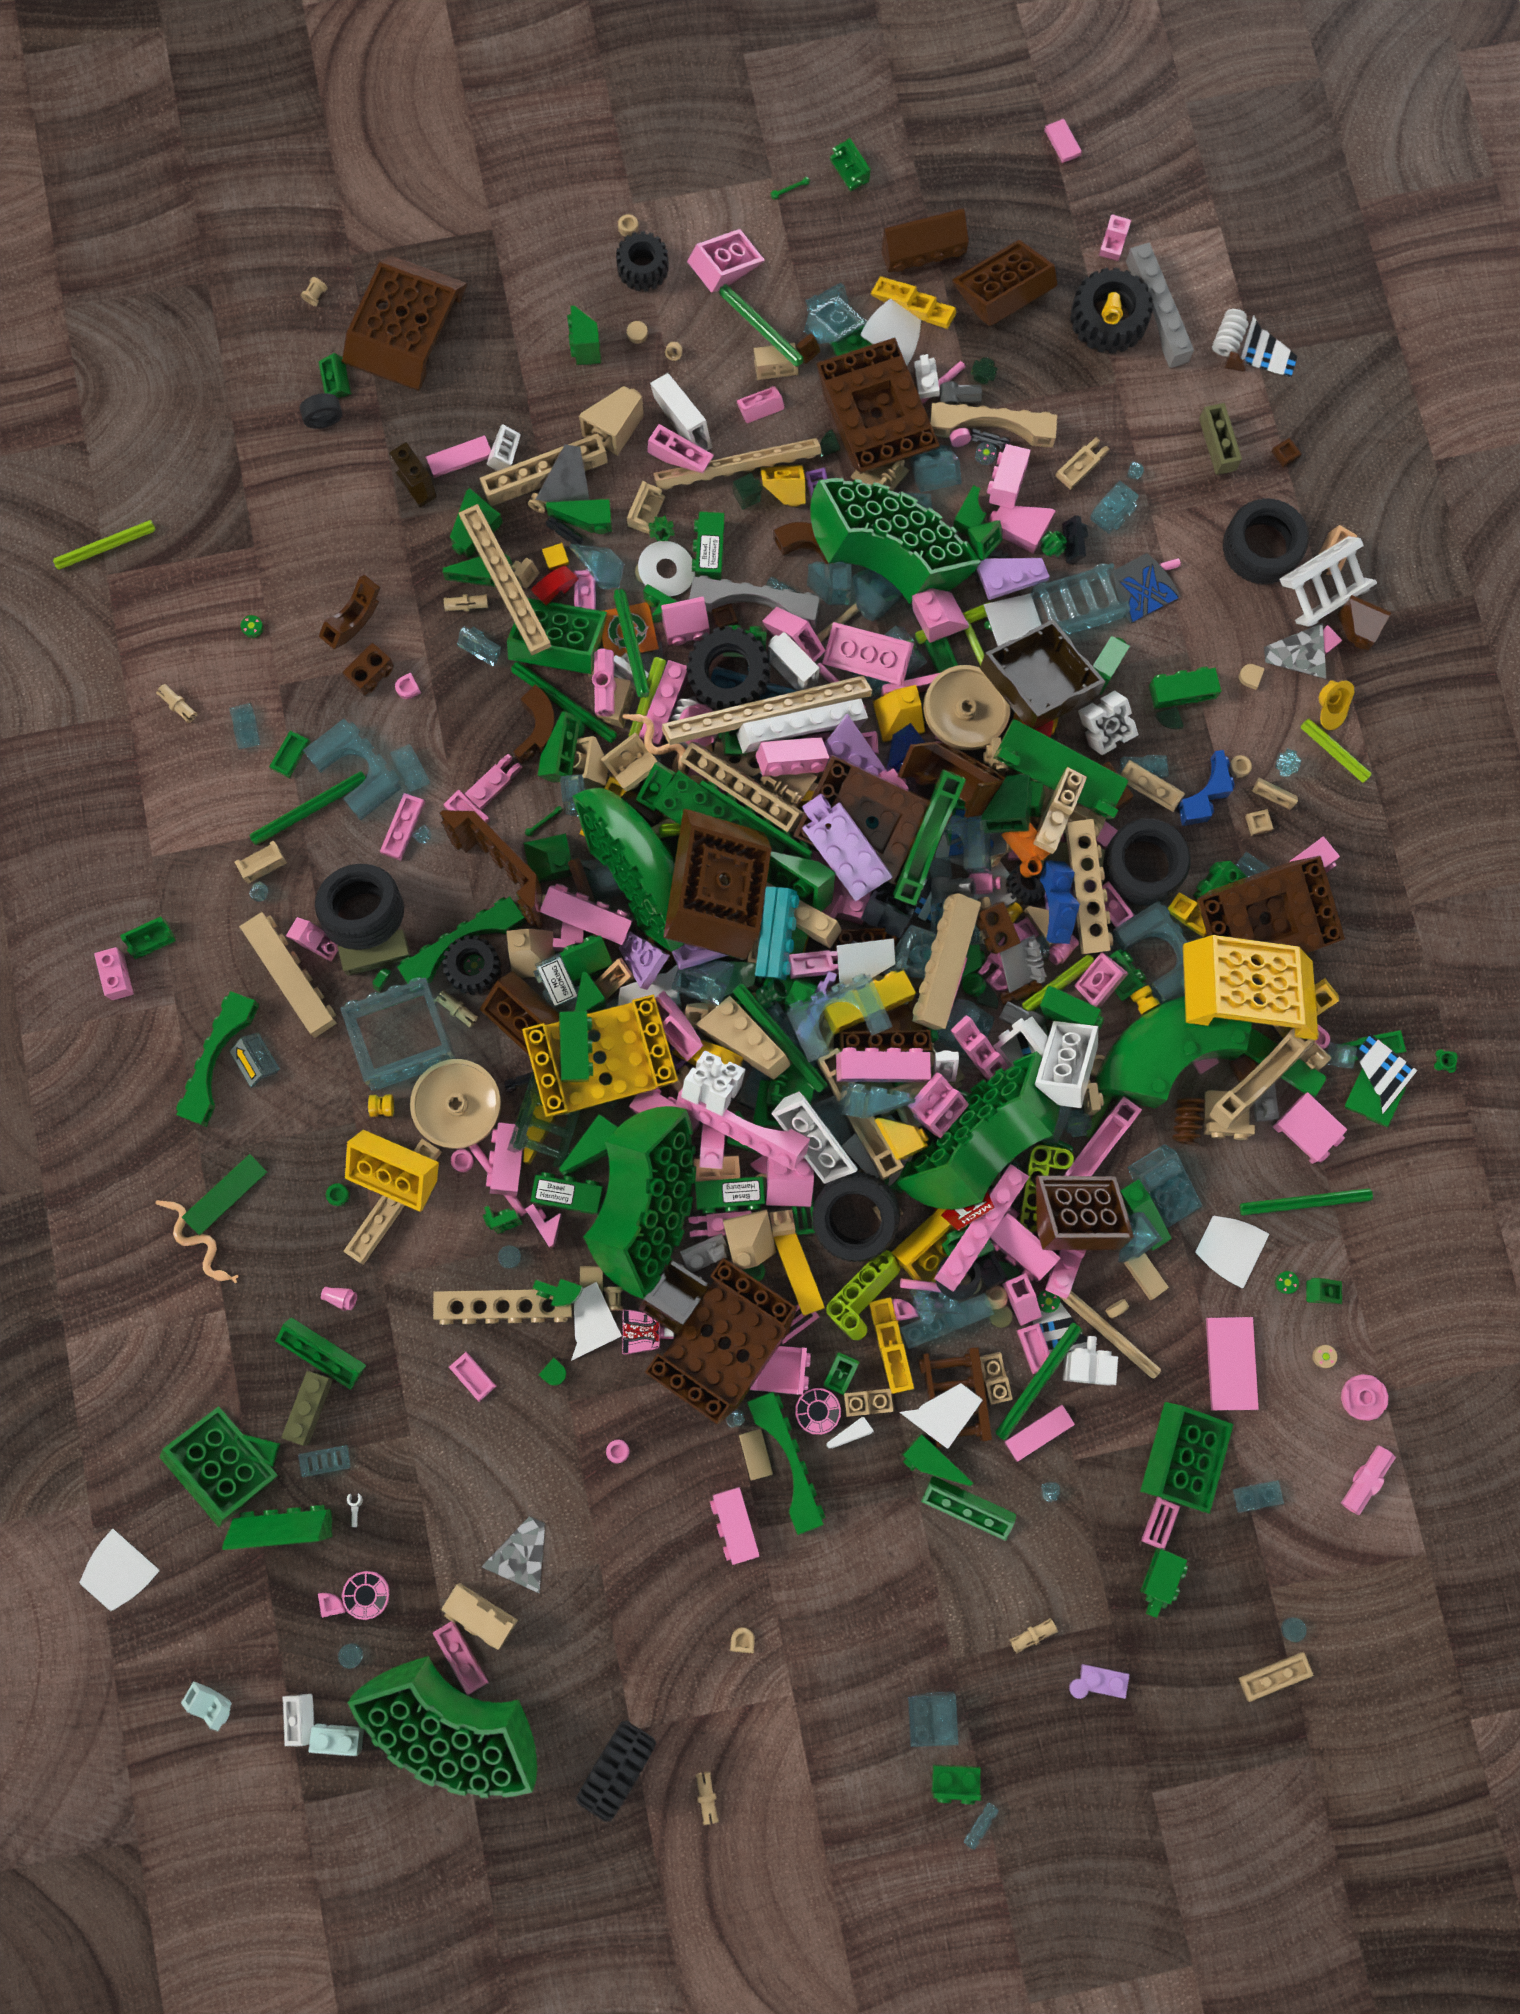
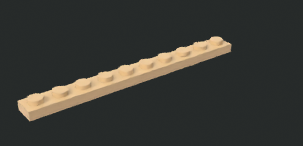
(734, 717)

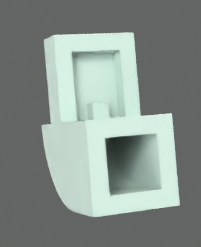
(207, 1704)

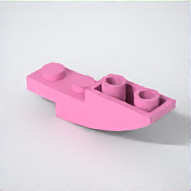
(1064, 1272)

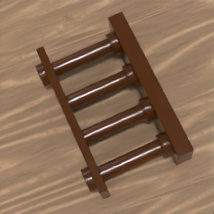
(974, 1382)

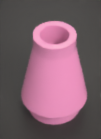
(1060, 952)
(340, 1297)

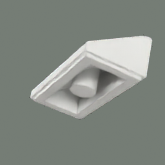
(298, 1719)

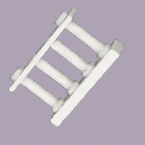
(1313, 569)

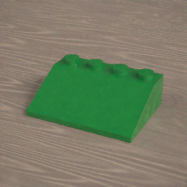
(572, 633)
(1187, 1457)
(208, 1471)
(280, 1528)

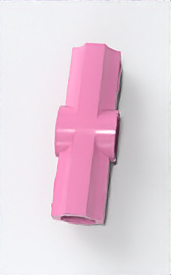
(604, 693)
(1368, 1480)

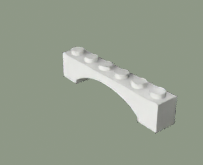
(799, 723)

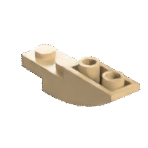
(1058, 810)

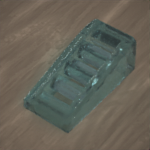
(304, 1461)

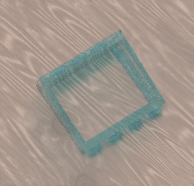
(406, 1067)

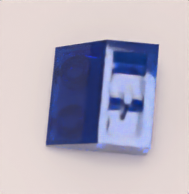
(900, 745)

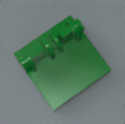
(788, 1083)

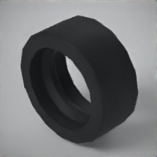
(321, 411)
(962, 1291)

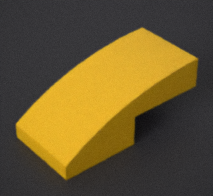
(1188, 913)

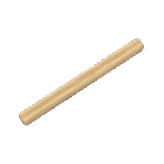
(1112, 1335)

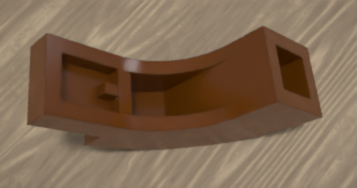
(796, 536)
(352, 618)
(540, 708)

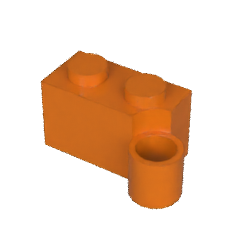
(1023, 846)

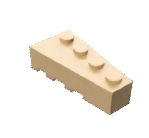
(737, 1032)

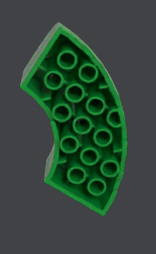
(889, 535)
(633, 855)
(1160, 1046)
(994, 1128)
(644, 1198)
(446, 1734)

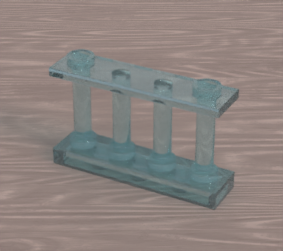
(1096, 615)

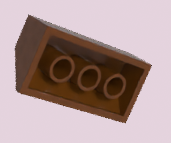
(925, 240)
(517, 1006)

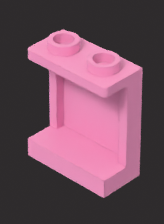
(1311, 1128)
(785, 1372)

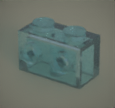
(1114, 507)

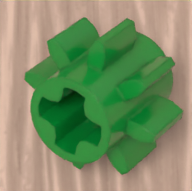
(661, 529)
(1053, 543)

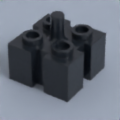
(888, 911)

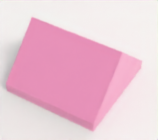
(1100, 980)

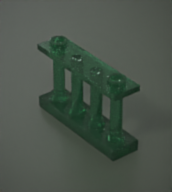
(527, 1119)

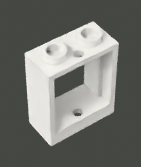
(792, 662)
(1030, 1030)

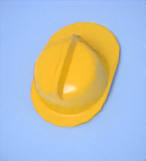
(1335, 703)

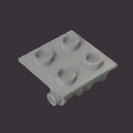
(1023, 964)

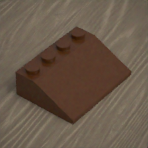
(1006, 282)
(1081, 1213)

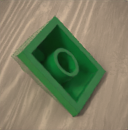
(549, 857)

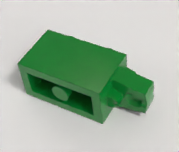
(1163, 1580)

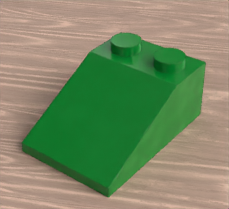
(807, 877)
(590, 1147)

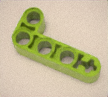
(1043, 1168)
(882, 1271)

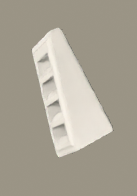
(497, 460)
(855, 1431)

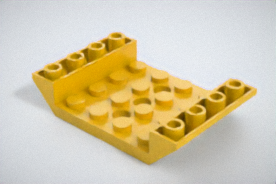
(1221, 983)
(634, 1053)

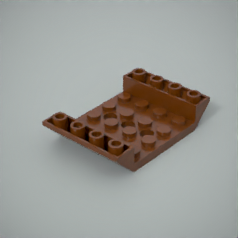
(394, 344)
(468, 829)
(904, 1033)
(698, 1367)

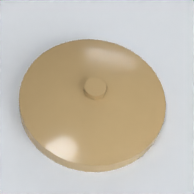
(965, 708)
(455, 1104)

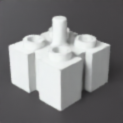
(1108, 722)
(713, 1083)
(1090, 1365)

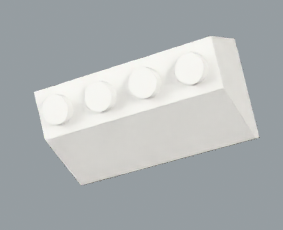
(1068, 1063)
(824, 1151)

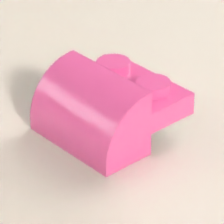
(938, 1105)

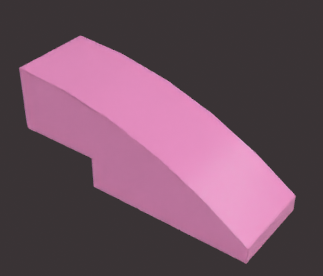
(677, 1027)

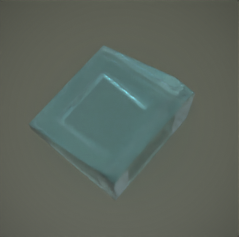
(1342, 1055)

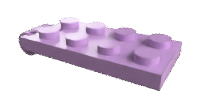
(844, 847)

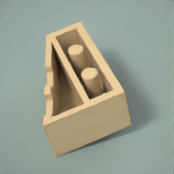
(479, 1616)

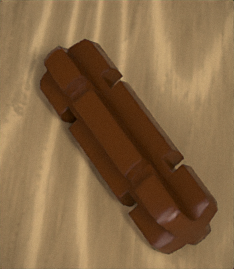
(1020, 993)

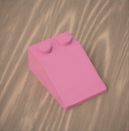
(724, 259)

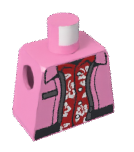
(642, 1332)

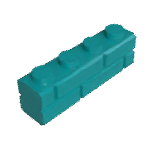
(776, 933)

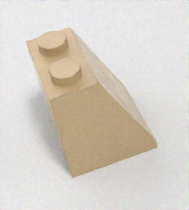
(613, 418)

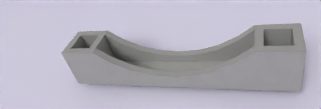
(1173, 335)
(724, 592)

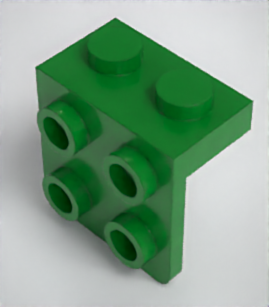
(1219, 875)

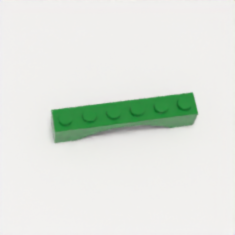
(928, 837)
(498, 919)
(198, 1100)
(803, 1508)

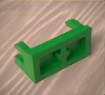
(850, 165)
(148, 937)

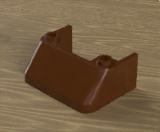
(928, 760)

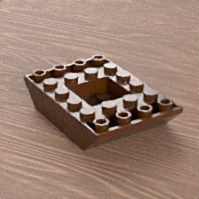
(869, 382)
(869, 795)
(1292, 895)
(701, 907)

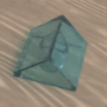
(1144, 1238)

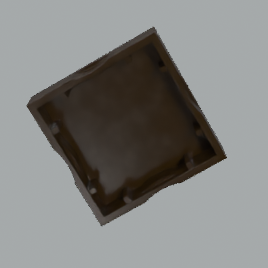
(1042, 675)

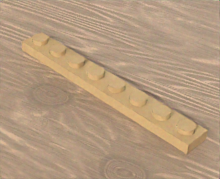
(743, 462)
(505, 580)

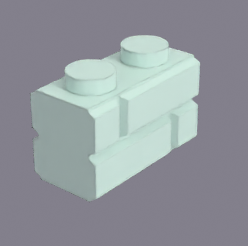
(336, 1739)

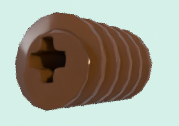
(1187, 1121)

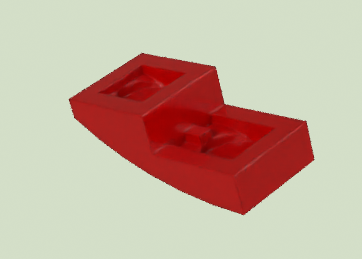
(558, 580)

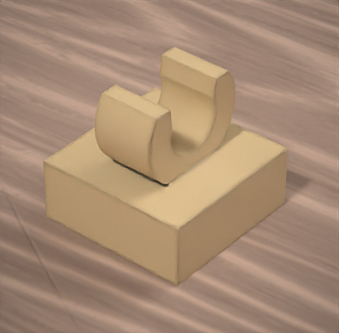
(525, 572)
(1315, 1057)
(782, 1223)

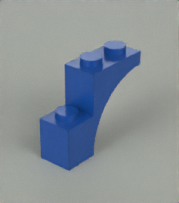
(1220, 785)
(1063, 907)

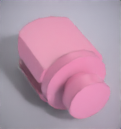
(985, 882)

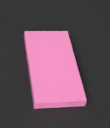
(868, 653)
(1232, 1363)

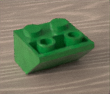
(583, 337)
(586, 957)

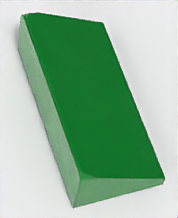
(334, 376)

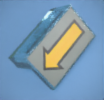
(253, 1058)

